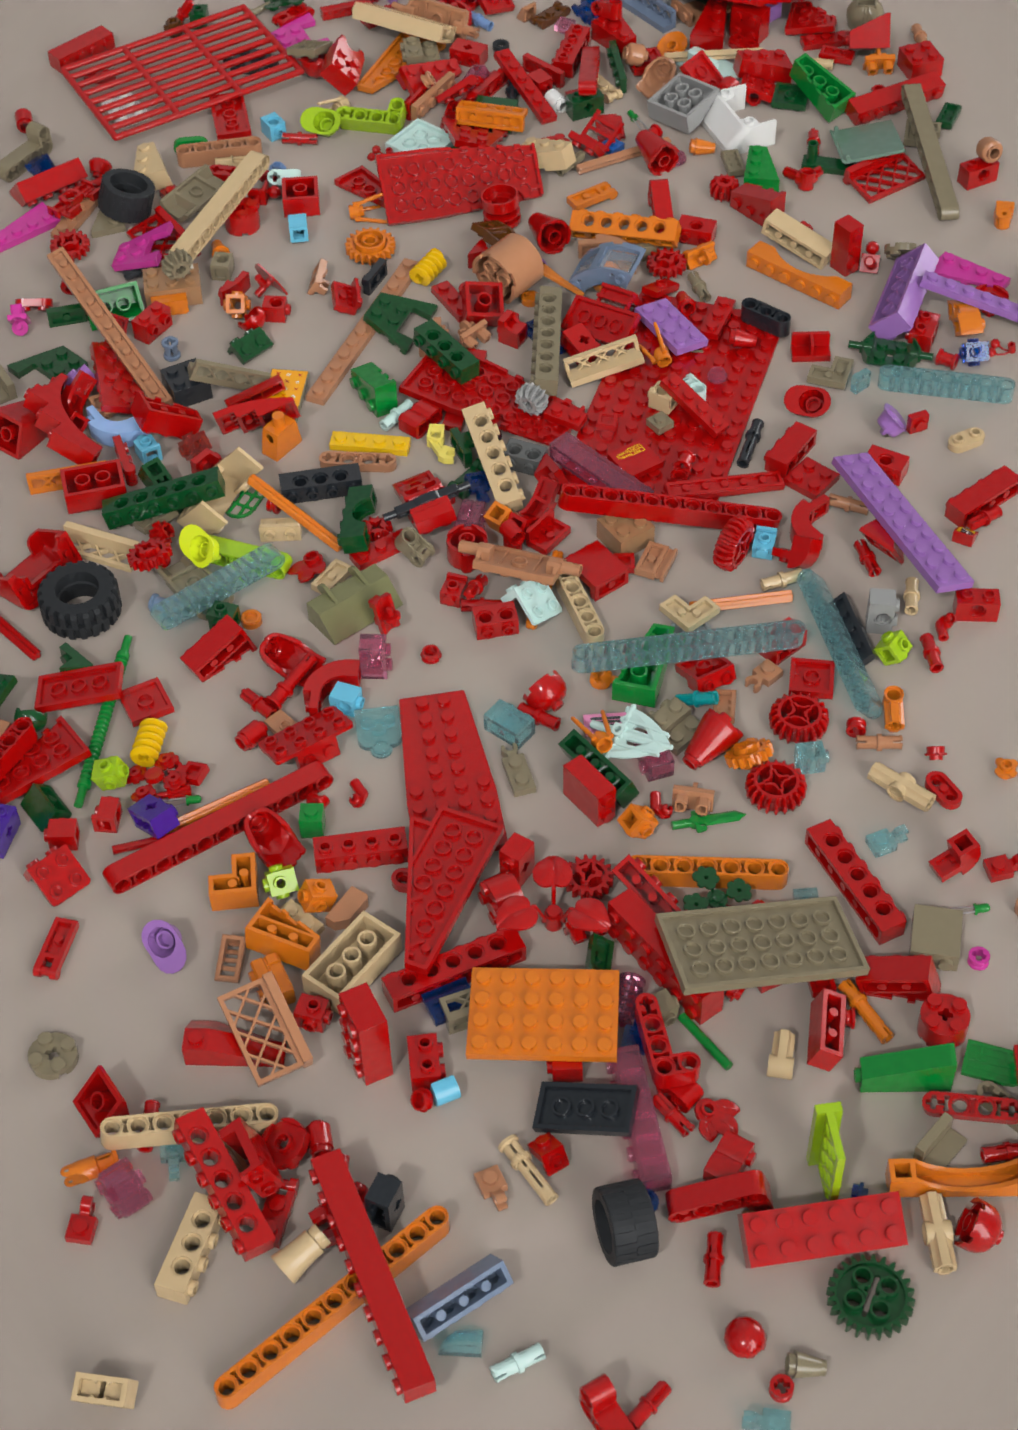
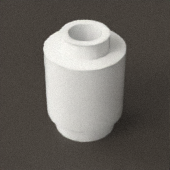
(556, 100)

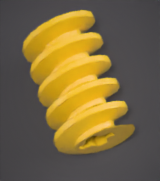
(428, 267)
(148, 742)

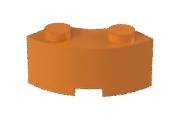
(965, 318)

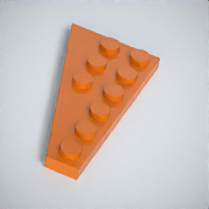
(387, 66)

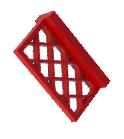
(865, 168)
(161, 217)

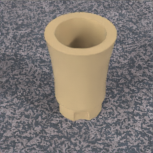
(301, 1253)

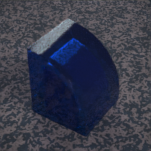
(39, 164)

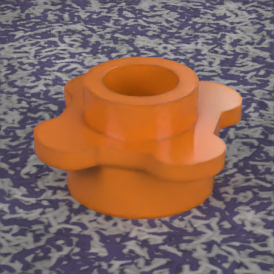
(1006, 768)

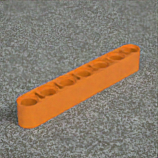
(678, 870)

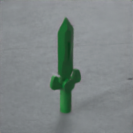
(710, 819)

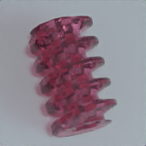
(630, 987)

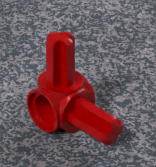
(805, 177)

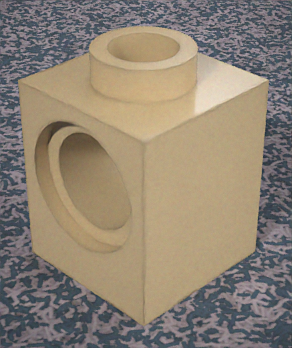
(660, 399)

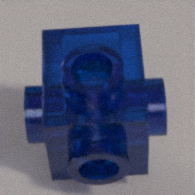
(980, 354)

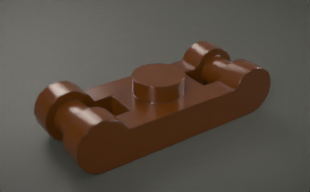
(550, 15)

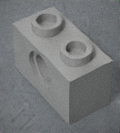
(881, 611)

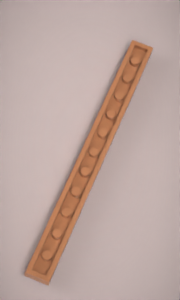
(108, 326)
(356, 341)

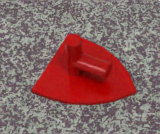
(265, 279)

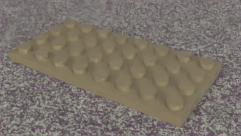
(760, 945)

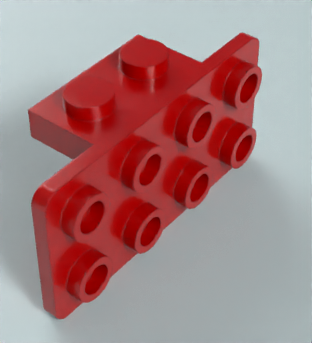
(309, 739)

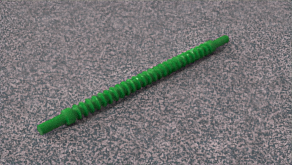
(96, 743)

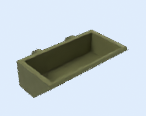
(346, 606)

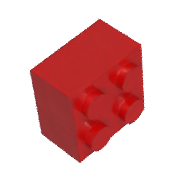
(750, 21)
(919, 59)
(300, 195)
(482, 302)

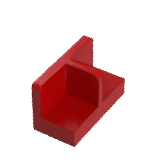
(810, 346)

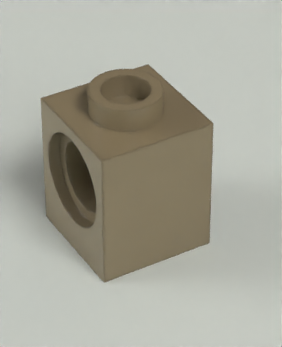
(222, 266)

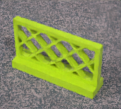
(826, 1147)

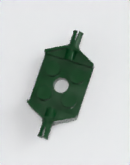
(875, 351)

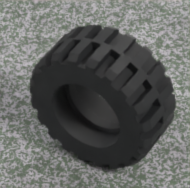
(84, 618)

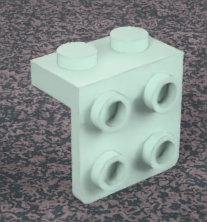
(535, 599)

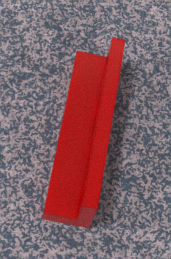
(491, 85)

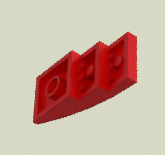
(254, 413)

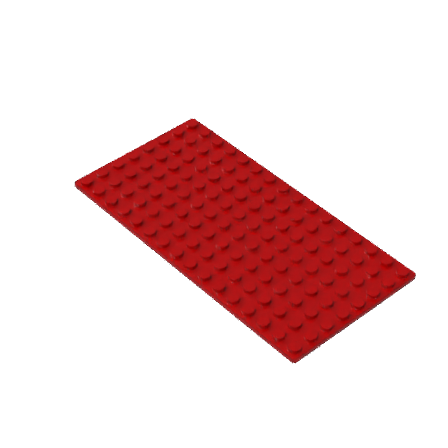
(732, 400)

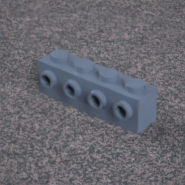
(459, 1296)

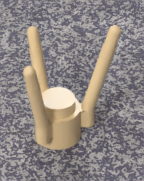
(338, 102)

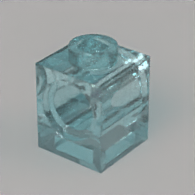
(811, 757)

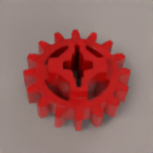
(71, 243)
(666, 263)
(149, 554)
(590, 877)

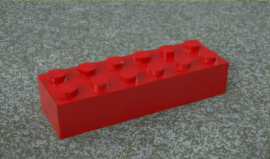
(637, 933)
(822, 1229)

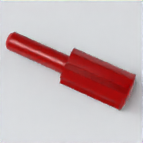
(181, 792)

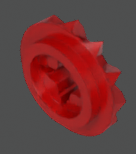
(385, 528)

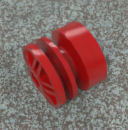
(501, 204)

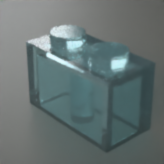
(509, 723)

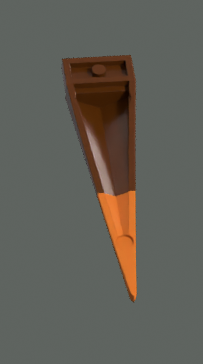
(495, 230)

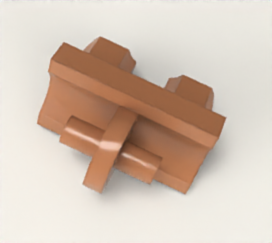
(471, 331)
(692, 798)

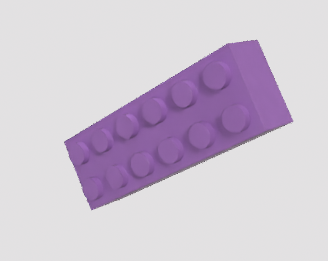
(902, 293)

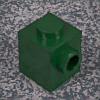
(197, 12)

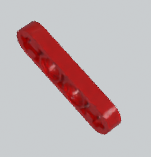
(972, 1102)

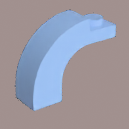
(103, 429)

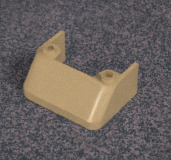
(209, 515)

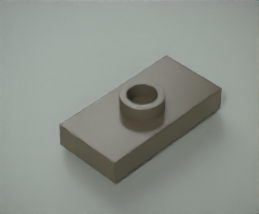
(733, 162)

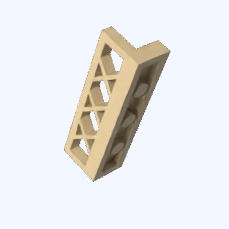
(603, 365)
(103, 543)

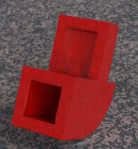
(803, 552)
(960, 857)

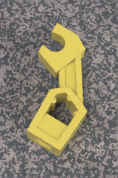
(436, 440)

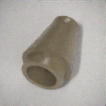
(804, 1365)

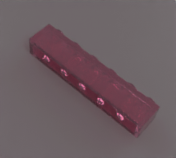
(591, 465)
(646, 1144)

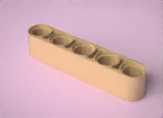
(580, 609)

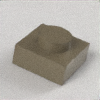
(660, 422)

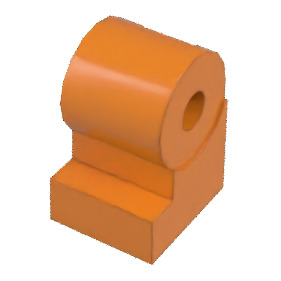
(1003, 214)

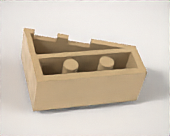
(552, 154)
(151, 165)

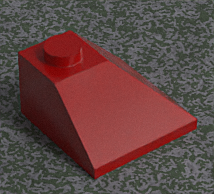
(879, 538)

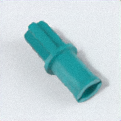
(699, 698)

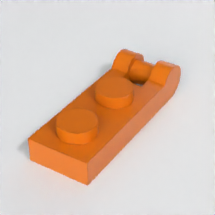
(592, 196)

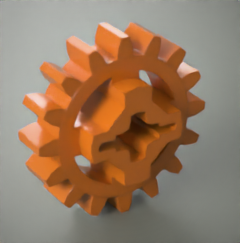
(749, 753)

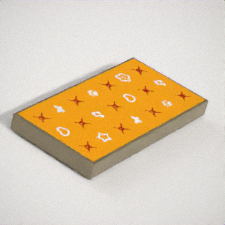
(295, 384)

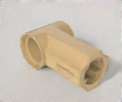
(781, 1059)

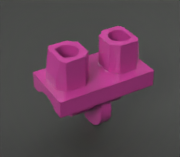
(18, 319)

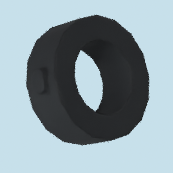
(500, 44)

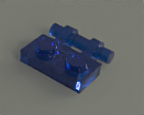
(580, 11)

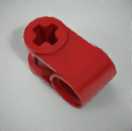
(608, 9)
(683, 1096)

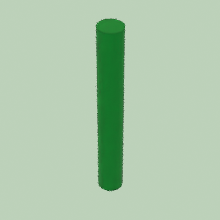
(705, 1041)

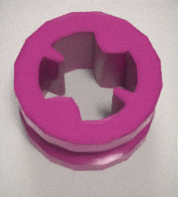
(975, 964)

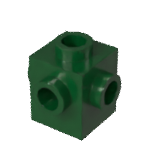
(221, 609)

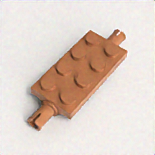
(442, 13)
(518, 563)

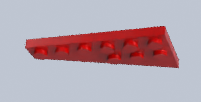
(114, 382)
(48, 757)

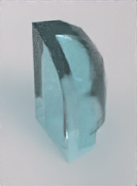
(463, 1343)

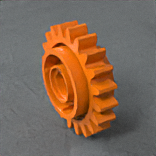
(370, 245)

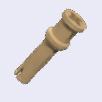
(519, 1161)

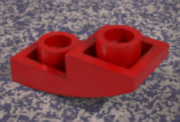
(240, 283)

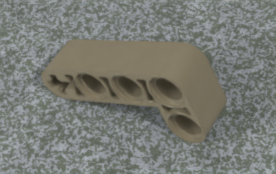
(38, 143)

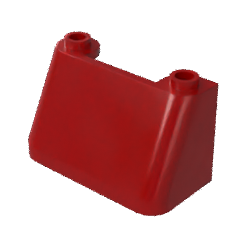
(48, 551)

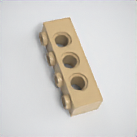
(182, 1286)

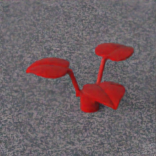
(552, 872)

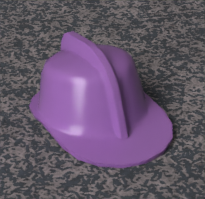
(891, 421)
(164, 945)

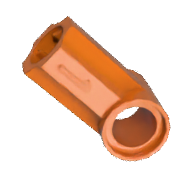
(893, 708)

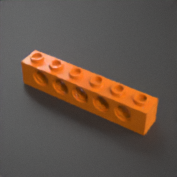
(632, 235)

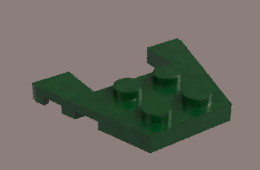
(391, 312)
(48, 363)

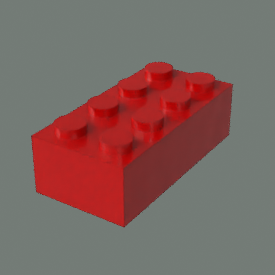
(365, 1034)

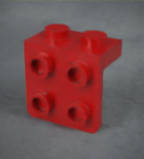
(57, 875)

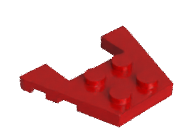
(472, 138)

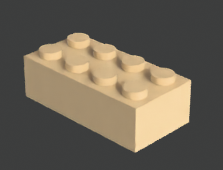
(353, 959)

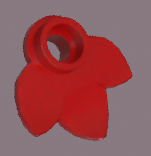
(308, 567)
(718, 1120)

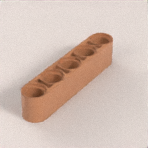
(205, 152)

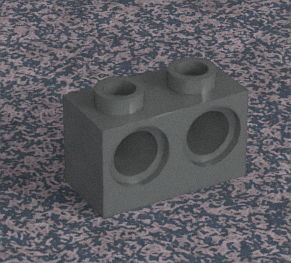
(524, 455)

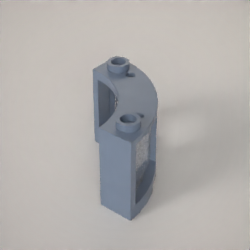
(607, 264)

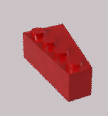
(710, 27)

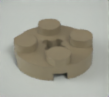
(898, 250)
(46, 1044)

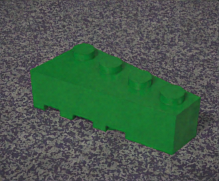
(821, 87)
(642, 683)

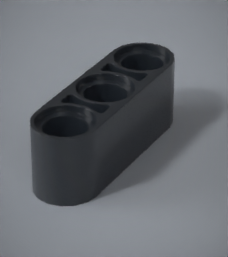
(765, 317)

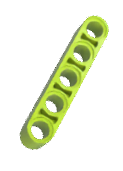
(232, 550)

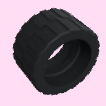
(126, 195)
(625, 1222)

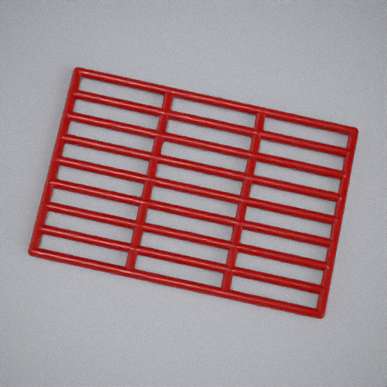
(159, 89)

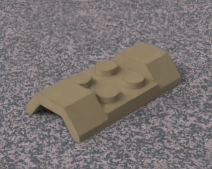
(191, 194)
(183, 575)

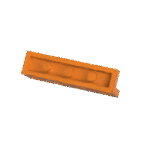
(491, 115)
(47, 480)

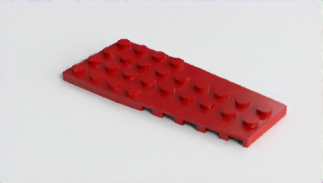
(450, 181)
(491, 386)
(446, 759)

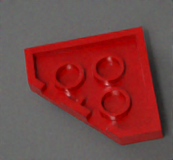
(808, 19)

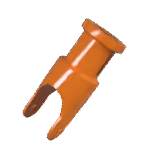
(88, 1168)

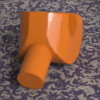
(602, 679)

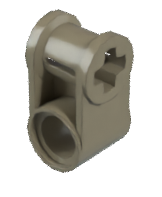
(414, 546)

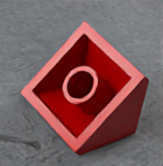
(99, 1100)

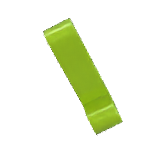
(374, 120)

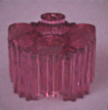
(123, 1188)

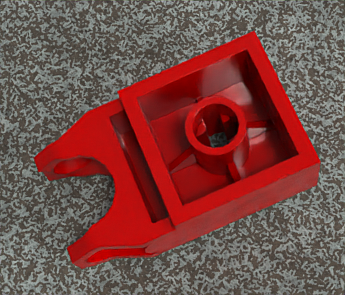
(342, 66)

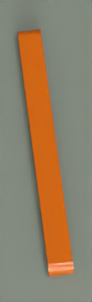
(321, 1310)

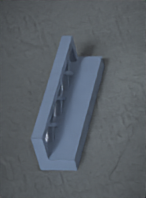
(651, 14)

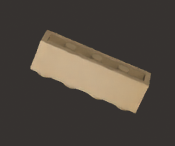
(798, 238)

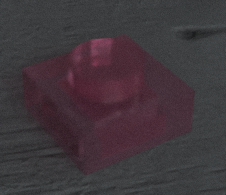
(563, 24)

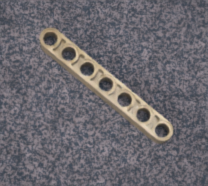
(152, 1122)

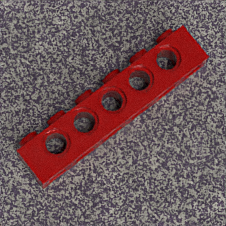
(855, 881)
(510, 952)
(198, 1125)

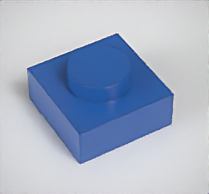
(615, 147)

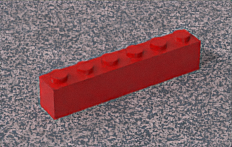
(889, 100)

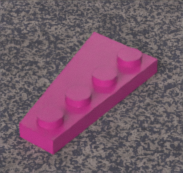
(27, 227)
(968, 272)

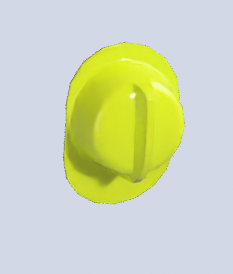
(199, 546)

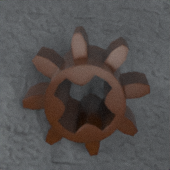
(173, 22)

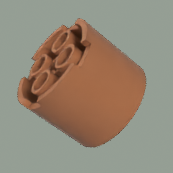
(513, 263)

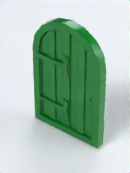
(989, 1063)

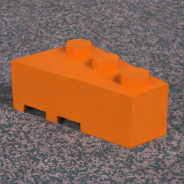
(277, 932)

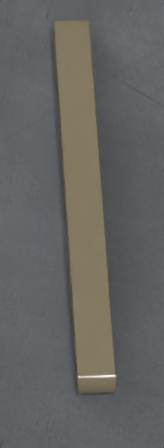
(930, 152)

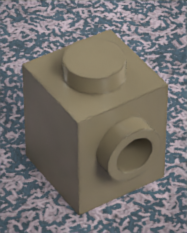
(668, 1006)

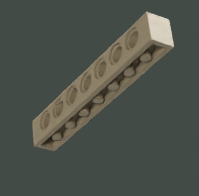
(546, 339)

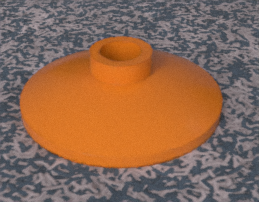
(672, 42)

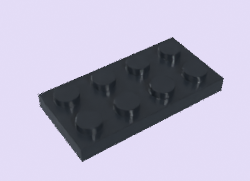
(586, 1108)

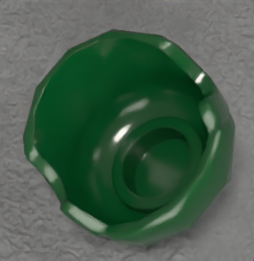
(39, 719)

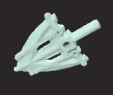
(650, 744)

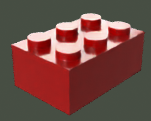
(90, 484)

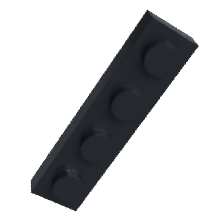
(855, 628)

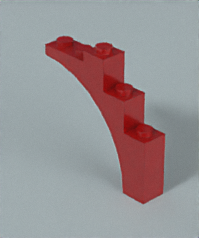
(52, 419)

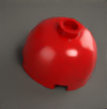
(547, 692)
(979, 1227)

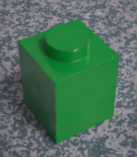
(312, 820)

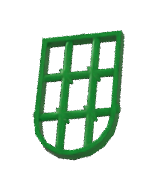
(246, 506)

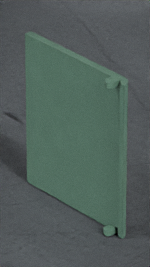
(867, 141)

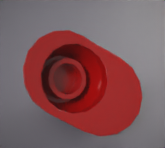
(807, 401)

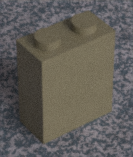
(937, 933)

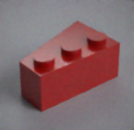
(756, 202)
(163, 418)
(217, 648)
(900, 977)

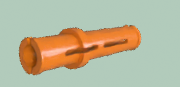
(865, 1010)

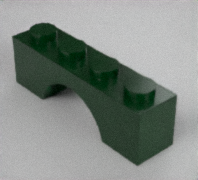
(353, 532)

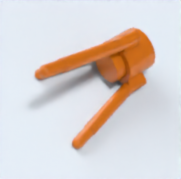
(357, 210)
(661, 354)
(599, 739)

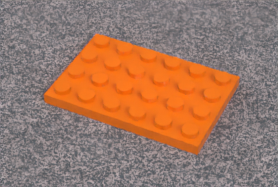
(543, 1014)

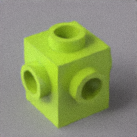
(893, 647)
(110, 773)
(287, 885)

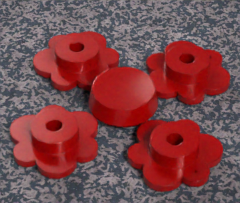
(155, 775)

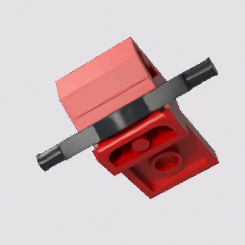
(425, 502)

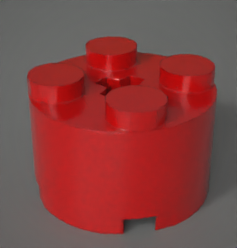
(244, 218)
(468, 533)
(497, 890)
(943, 1020)

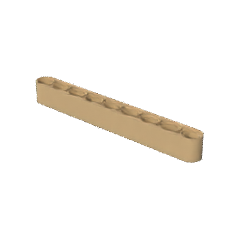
(222, 204)

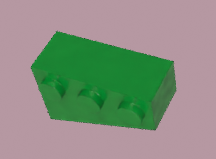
(761, 169)
(374, 388)

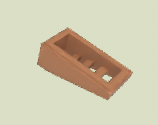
(233, 941)

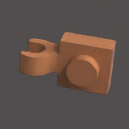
(492, 1184)

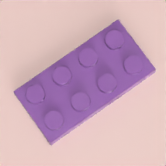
(674, 327)

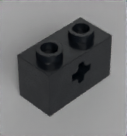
(385, 1201)

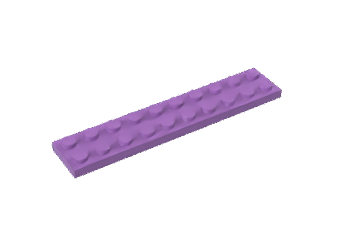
(903, 523)

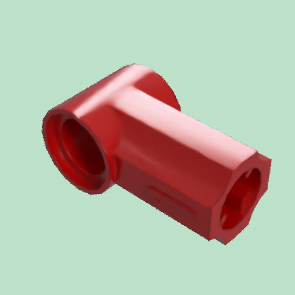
(512, 534)

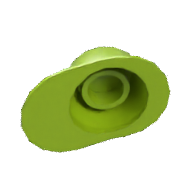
(320, 121)

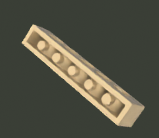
(480, 415)

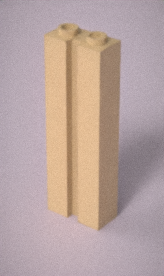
(404, 22)

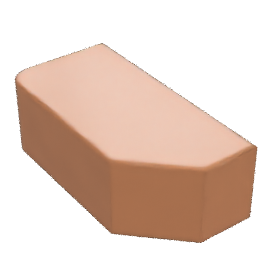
(347, 909)

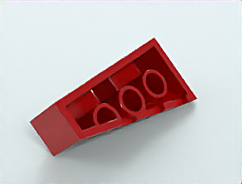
(49, 182)

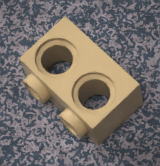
(104, 1390)

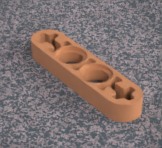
(360, 457)

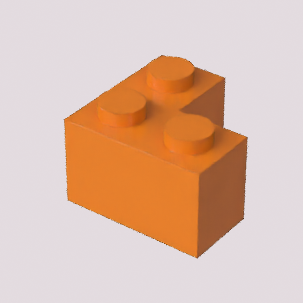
(237, 888)

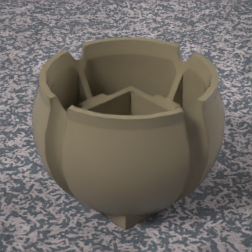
(862, 11)

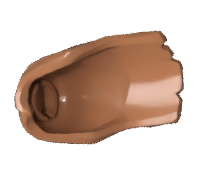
(656, 75)

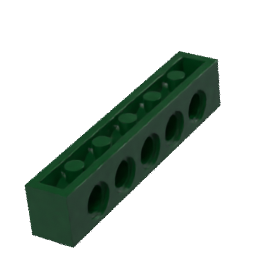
(163, 498)

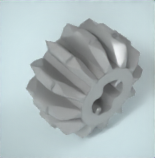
(531, 398)

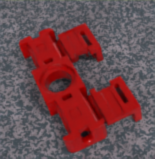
(70, 207)

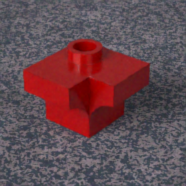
(511, 330)

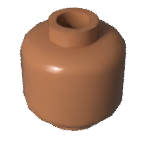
(635, 54)
(989, 149)

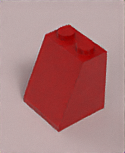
(869, 35)
(18, 430)

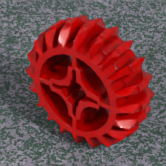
(733, 543)
(800, 712)
(775, 786)

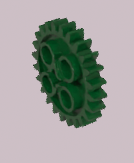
(894, 1305)

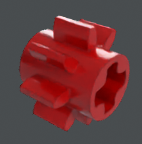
(162, 530)

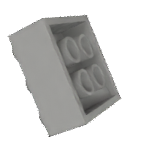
(682, 102)

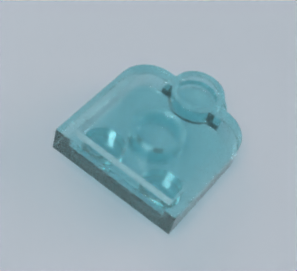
(378, 730)

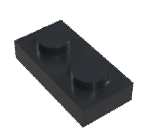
(374, 276)

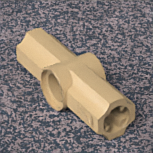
(901, 786)
(937, 1233)

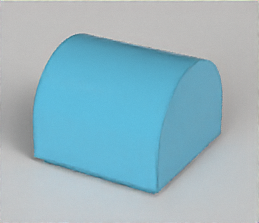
(445, 1090)

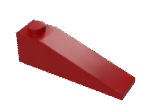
(215, 1045)

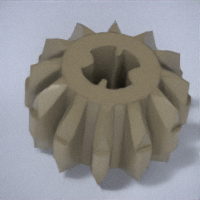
(177, 264)

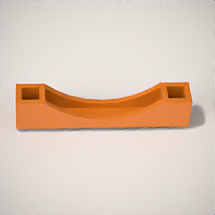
(827, 289)
(916, 1178)

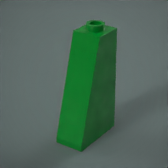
(908, 1070)

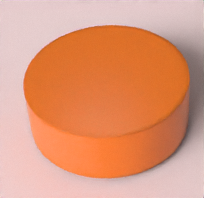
(528, 298)
(251, 619)

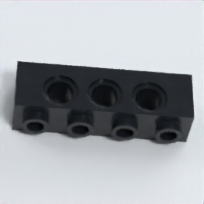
(319, 483)

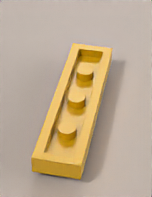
(369, 443)

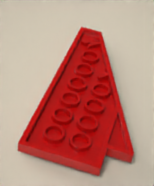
(442, 872)

